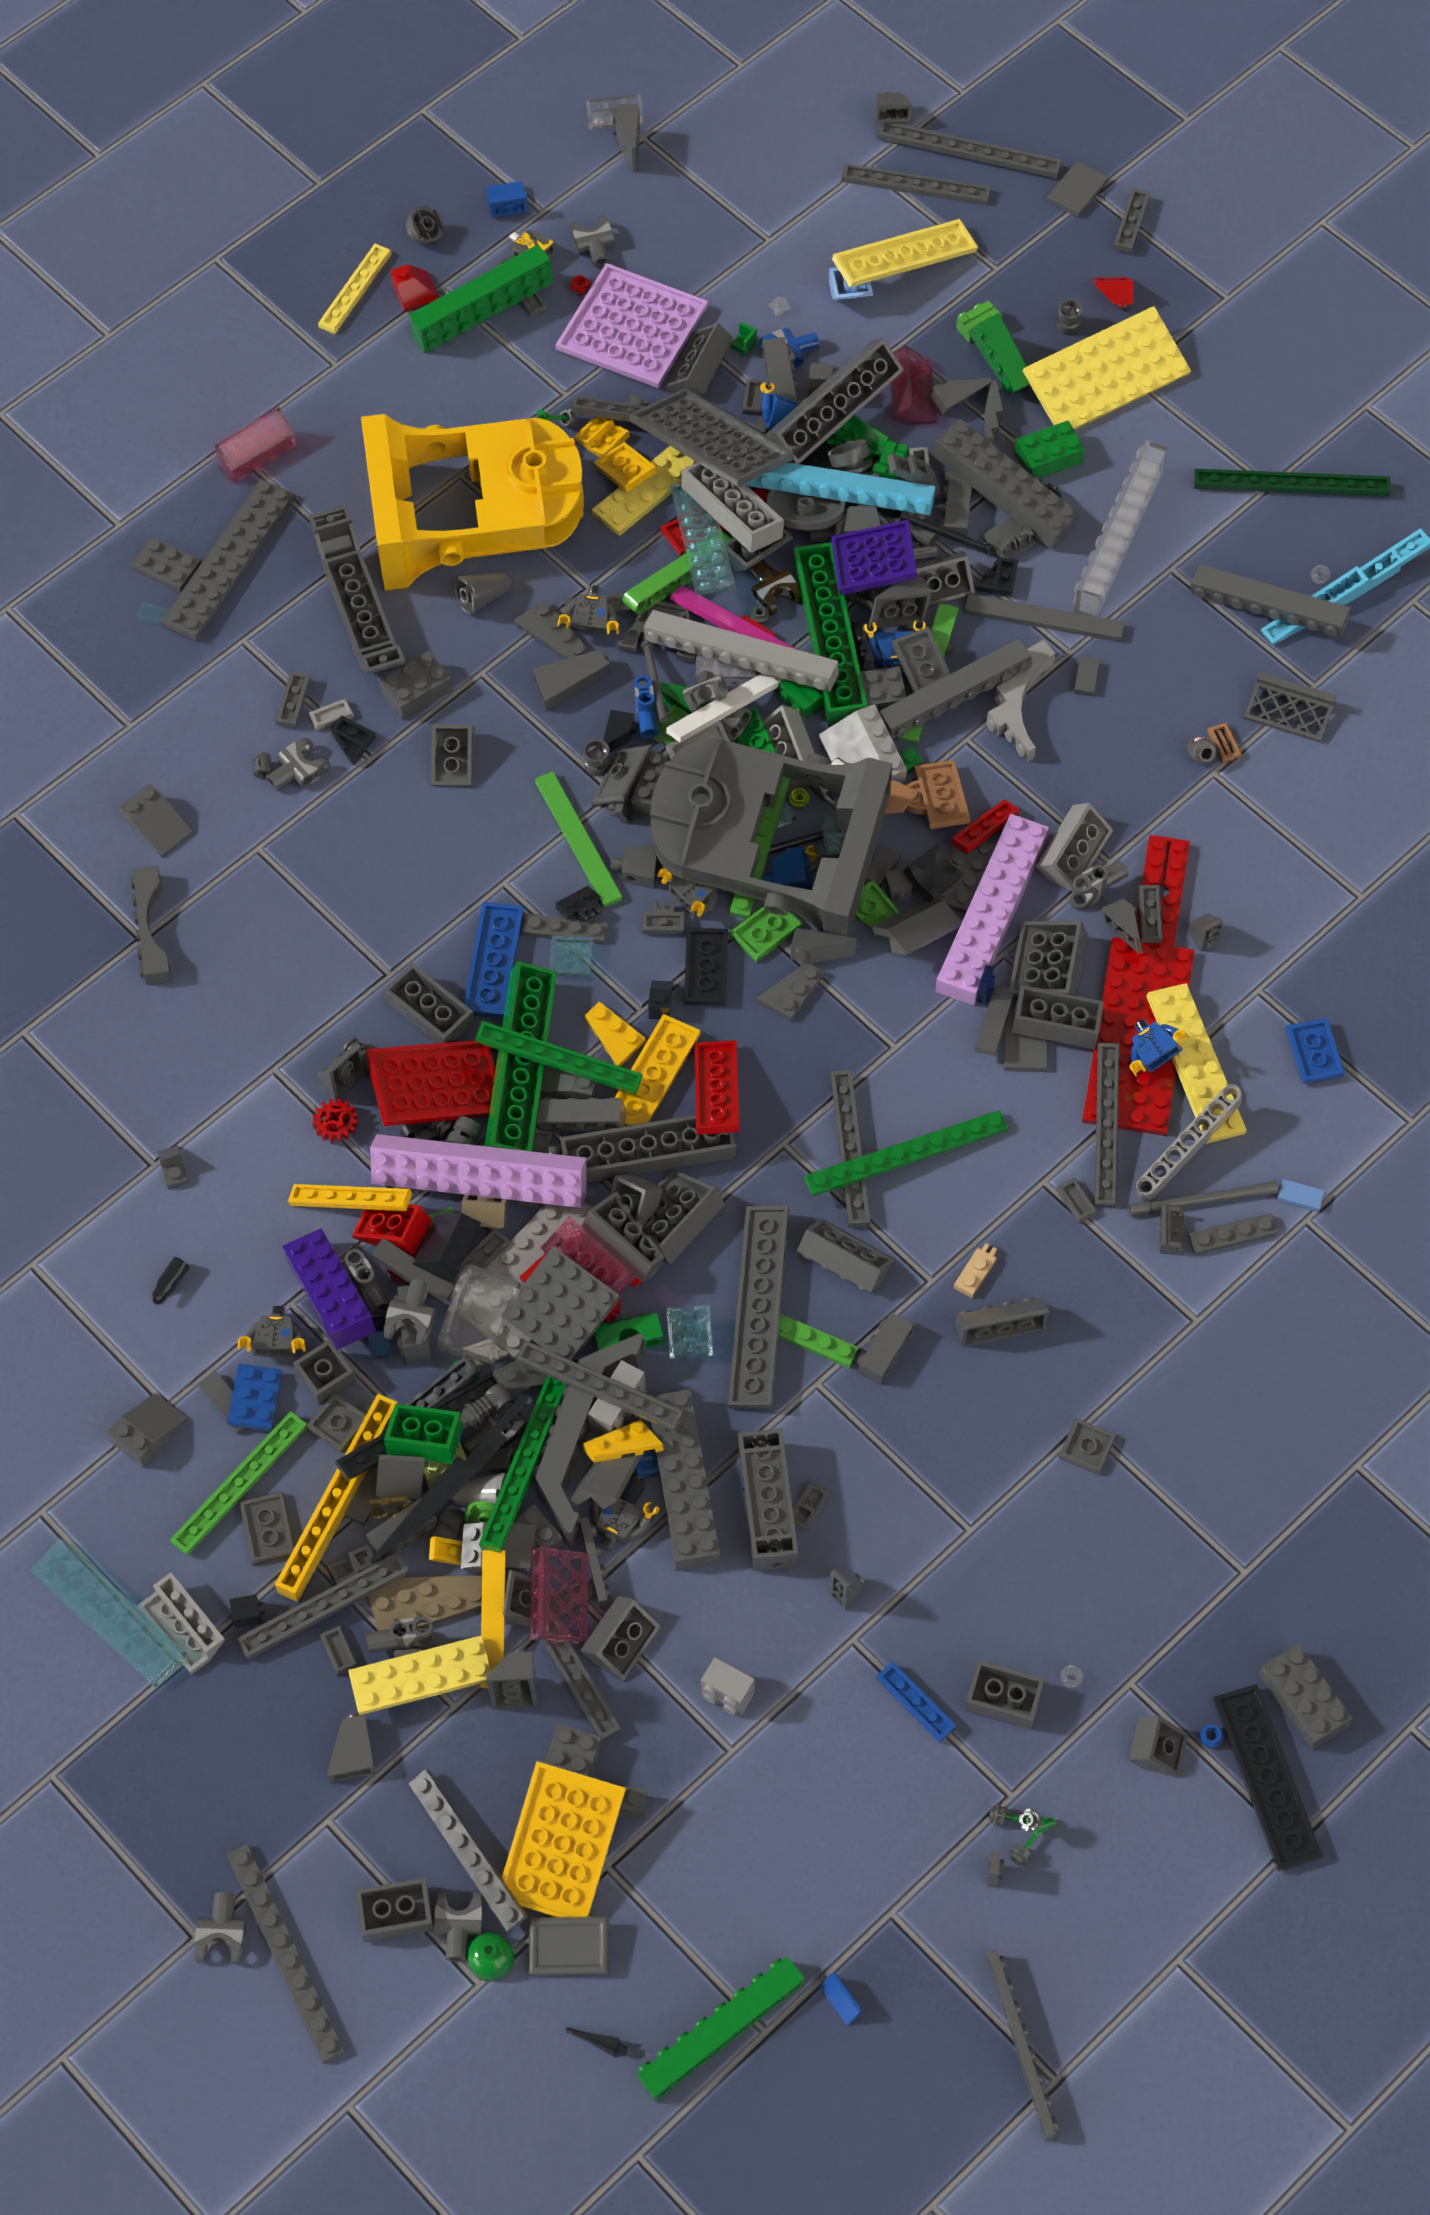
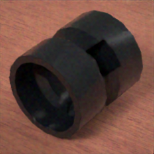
(419, 1131)

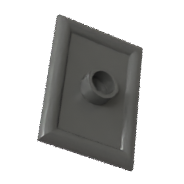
(621, 775)
(569, 1945)

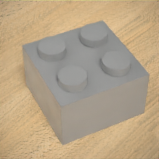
(727, 1687)

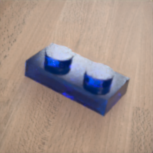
(986, 984)

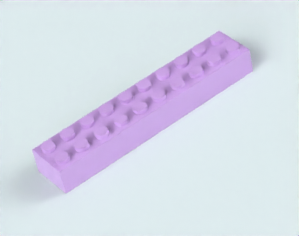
(992, 908)
(478, 1170)

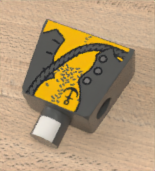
(530, 239)

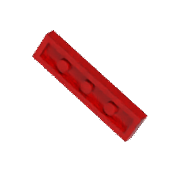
(984, 826)

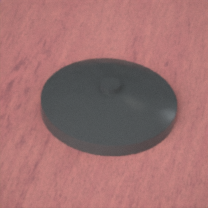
(805, 511)

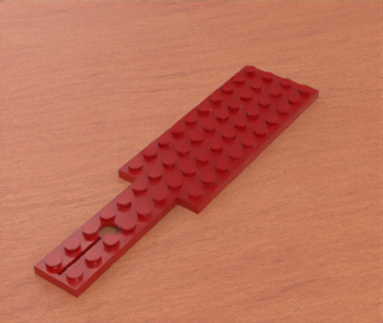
(1143, 1098)

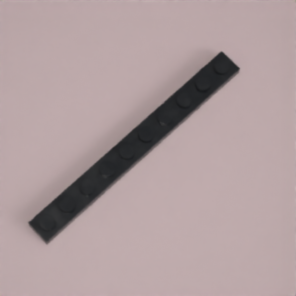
(368, 1454)

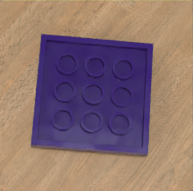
(874, 557)

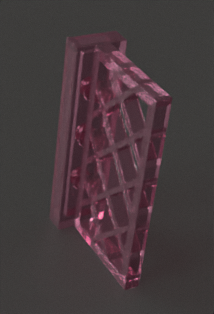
(541, 1595)

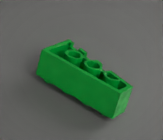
(1000, 353)

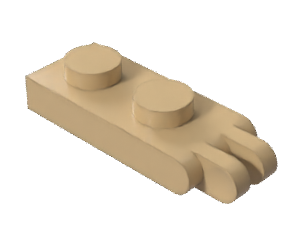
(976, 1271)

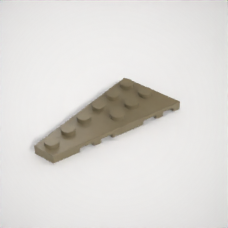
(427, 1597)

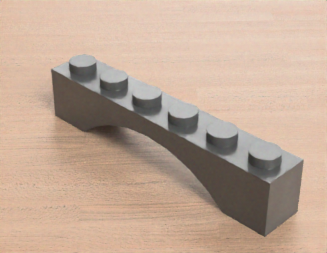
(147, 891)

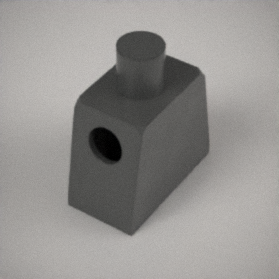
(892, 108)
(637, 865)

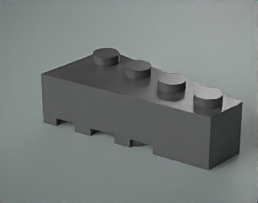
(623, 1237)

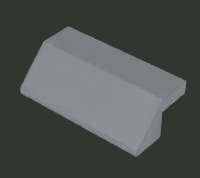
(183, 1622)

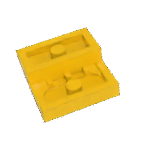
(601, 436)

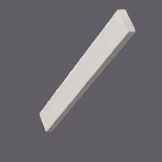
(718, 710)

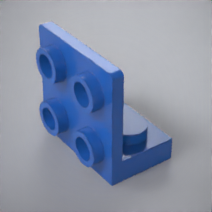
(507, 199)

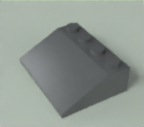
(1049, 956)
(682, 1213)

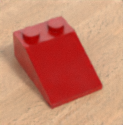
(400, 1228)

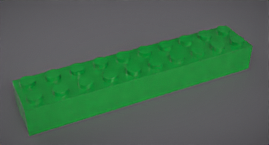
(829, 628)
(516, 1078)

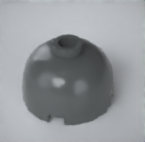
(424, 225)

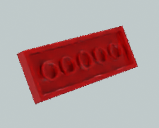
(716, 1087)

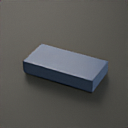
(1300, 1195)

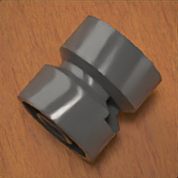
(1069, 316)
(596, 757)
(464, 1131)

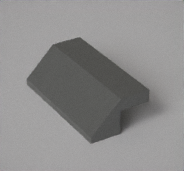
(918, 926)
(605, 1480)

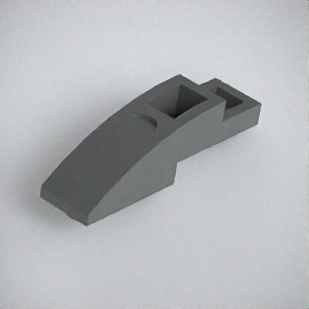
(914, 470)

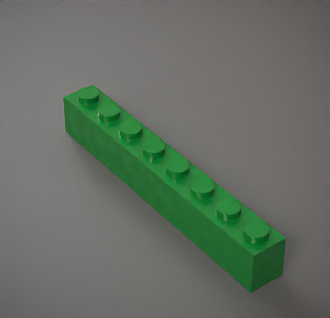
(721, 2028)

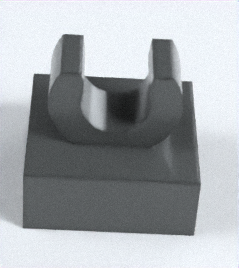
(622, 810)

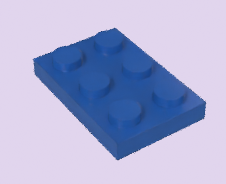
(1314, 1051)
(254, 1397)

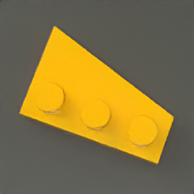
(615, 1034)
(625, 1440)

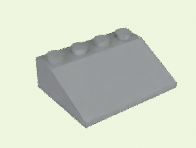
(862, 737)

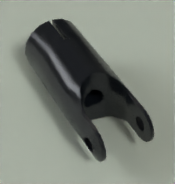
(169, 1279)

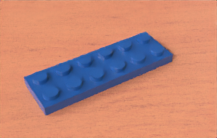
(493, 958)

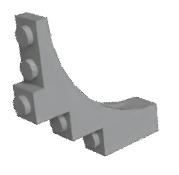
(1010, 695)

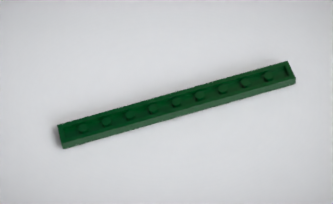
(1292, 482)

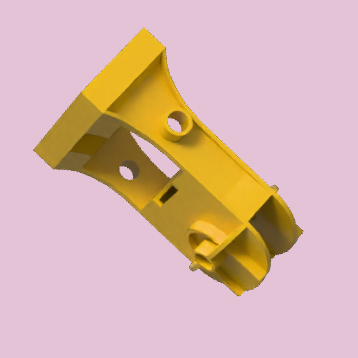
(527, 485)

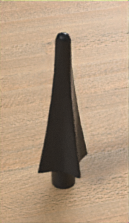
(606, 2043)

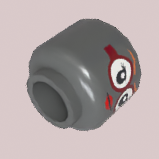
(1201, 750)

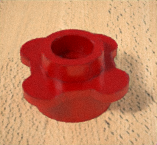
(580, 284)

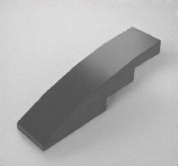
(993, 413)

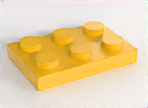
(625, 467)

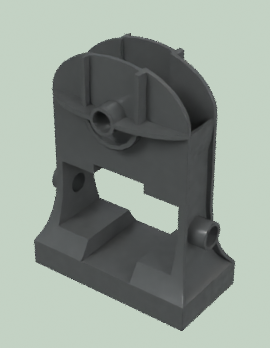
(712, 808)

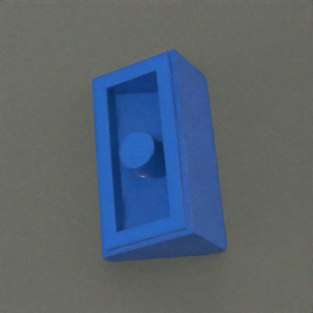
(841, 1999)

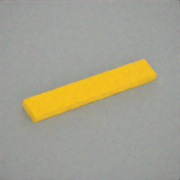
(350, 1197)
(493, 1605)

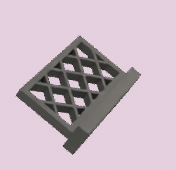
(1291, 691)

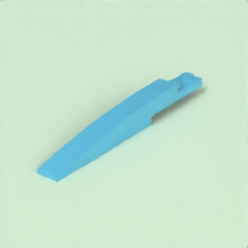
(1358, 581)

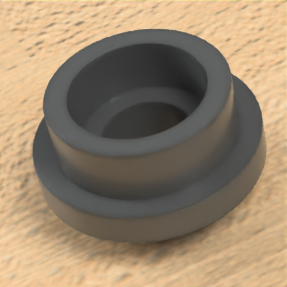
(761, 619)

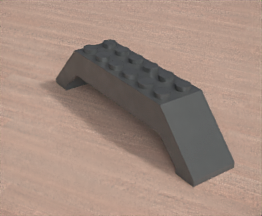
(354, 591)
(571, 1432)

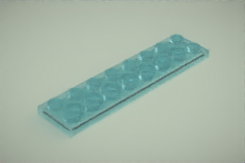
(703, 545)
(108, 1612)

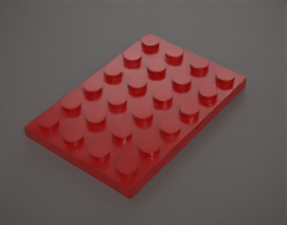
(432, 1081)

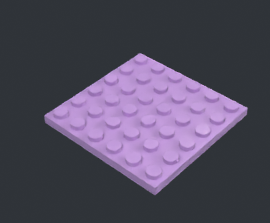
(631, 325)

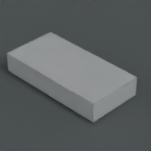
(330, 714)

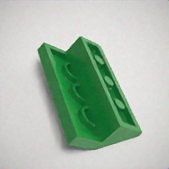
(859, 429)

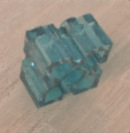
(681, 1340)

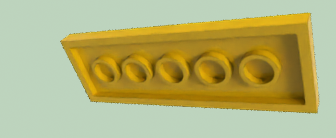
(660, 1065)

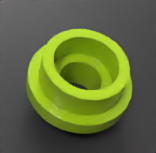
(799, 793)

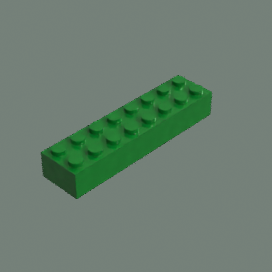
(481, 298)

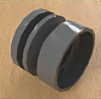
(851, 457)

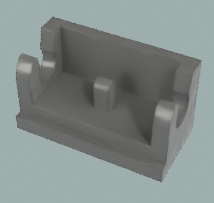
(1171, 1230)

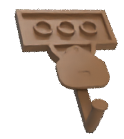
(934, 794)

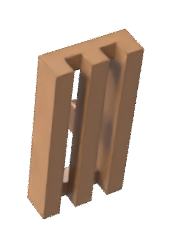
(1229, 756)

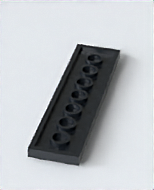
(1267, 1777)

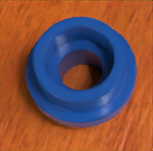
(1211, 1729)

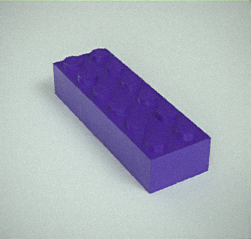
(329, 1289)

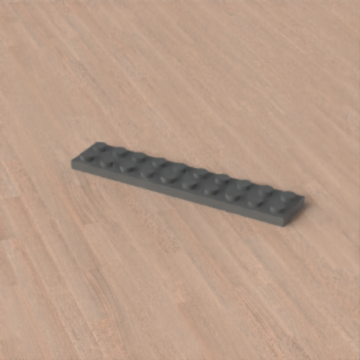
(227, 559)
(759, 1307)

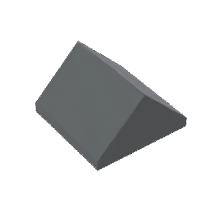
(518, 1599)

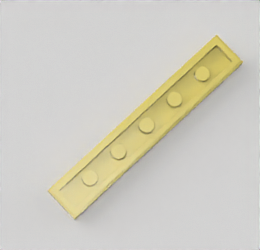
(354, 288)

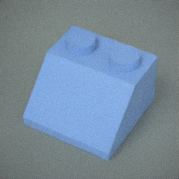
(841, 290)

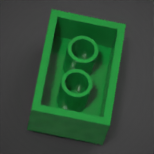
(1050, 450)
(423, 1433)

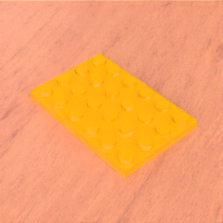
(562, 1841)

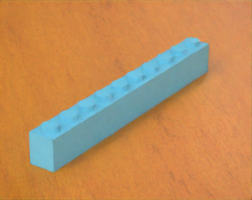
(848, 487)

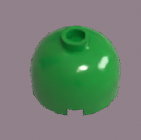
(490, 1956)

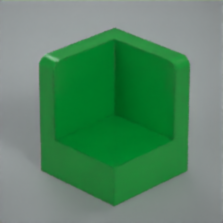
(745, 340)

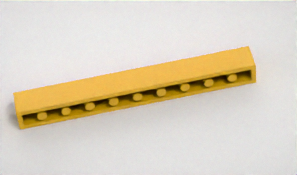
(331, 1508)

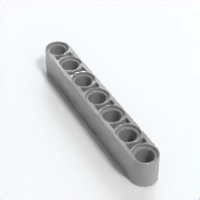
(1190, 1133)

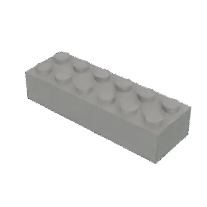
(733, 507)

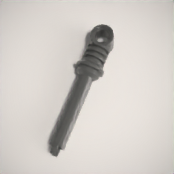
(496, 1401)

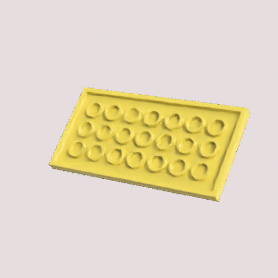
(1107, 370)

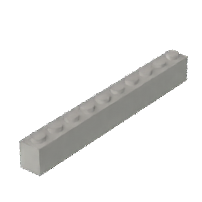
(741, 650)

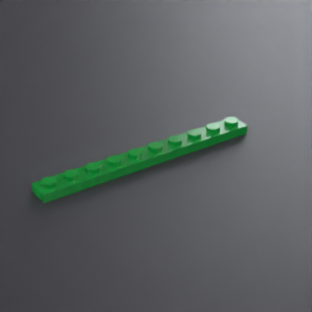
(905, 1153)
(522, 1466)

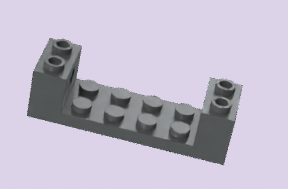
(768, 1499)

